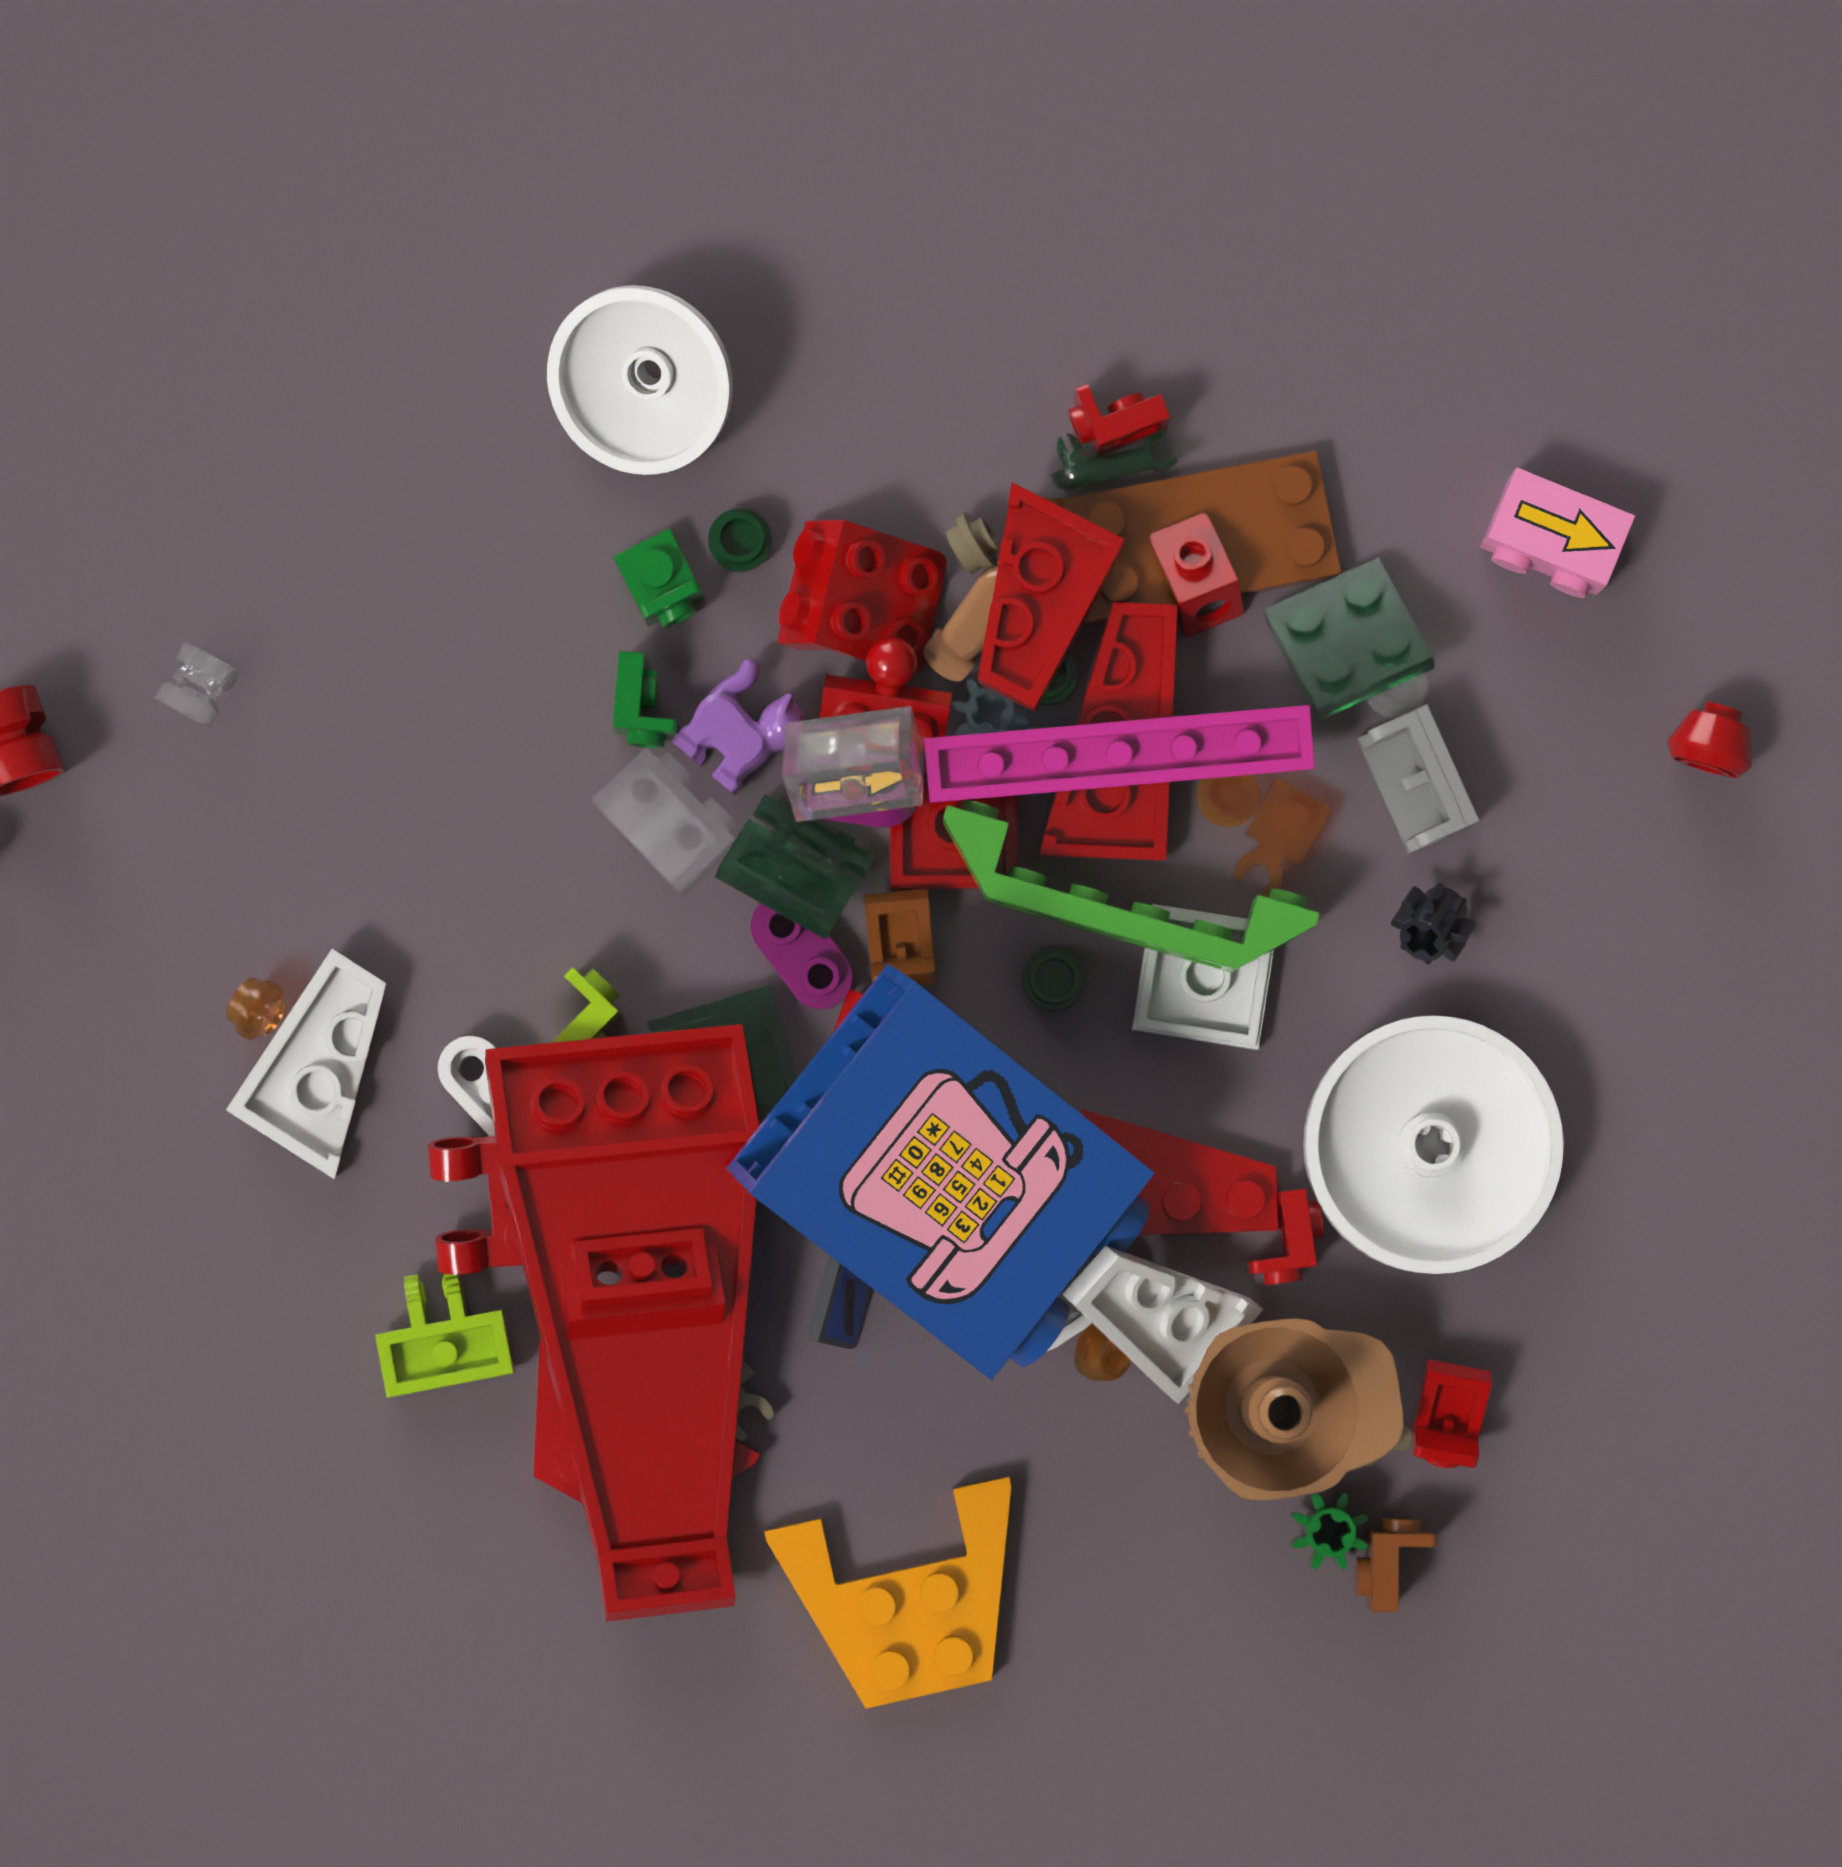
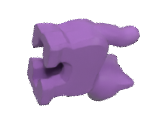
(728, 728)

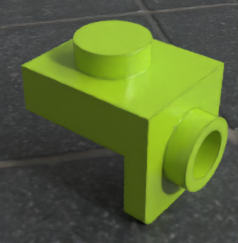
(598, 1015)

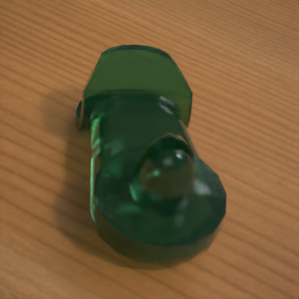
(1085, 471)

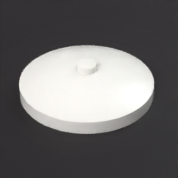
(1433, 1144)

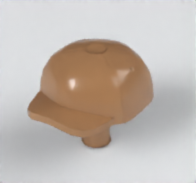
(1292, 1407)

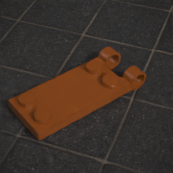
(1264, 512)

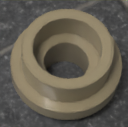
(973, 543)

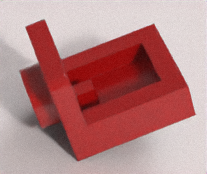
(1299, 1226)
(1450, 1414)

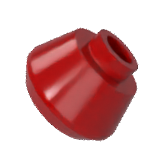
(1713, 741)

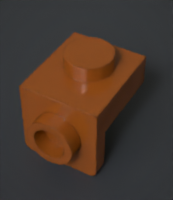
(901, 934)
(1378, 1572)

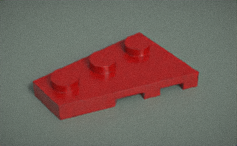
(1042, 594)
(1196, 1184)

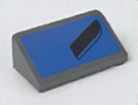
(839, 1307)

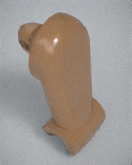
(962, 639)

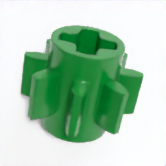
(1346, 1537)

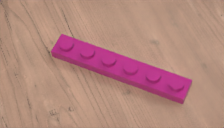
(1119, 753)

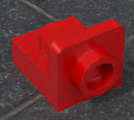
(1128, 422)

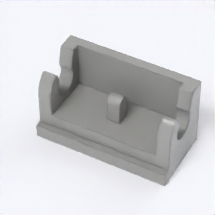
(1417, 779)

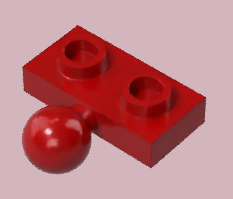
(890, 665)

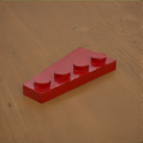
(1127, 683)

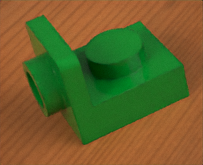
(660, 580)
(635, 691)

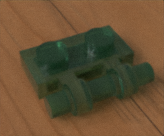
(790, 878)

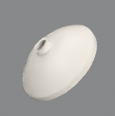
(612, 401)

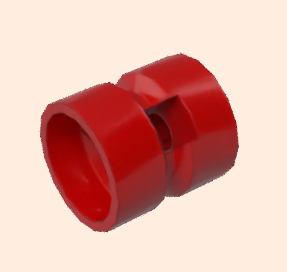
(25, 753)

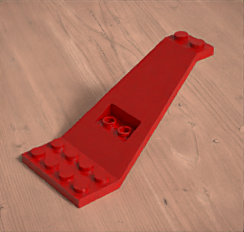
(621, 1169)

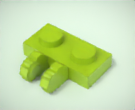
(445, 1350)

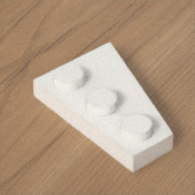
(314, 1064)
(1157, 1314)

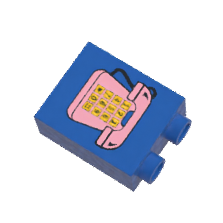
(944, 1175)

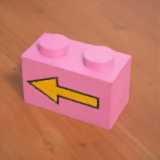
(1556, 534)

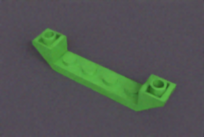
(1268, 925)

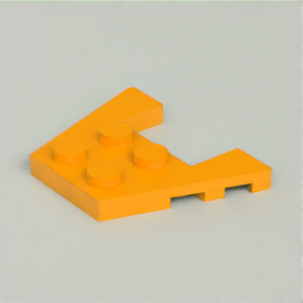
(913, 1625)

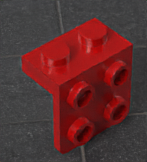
(858, 589)

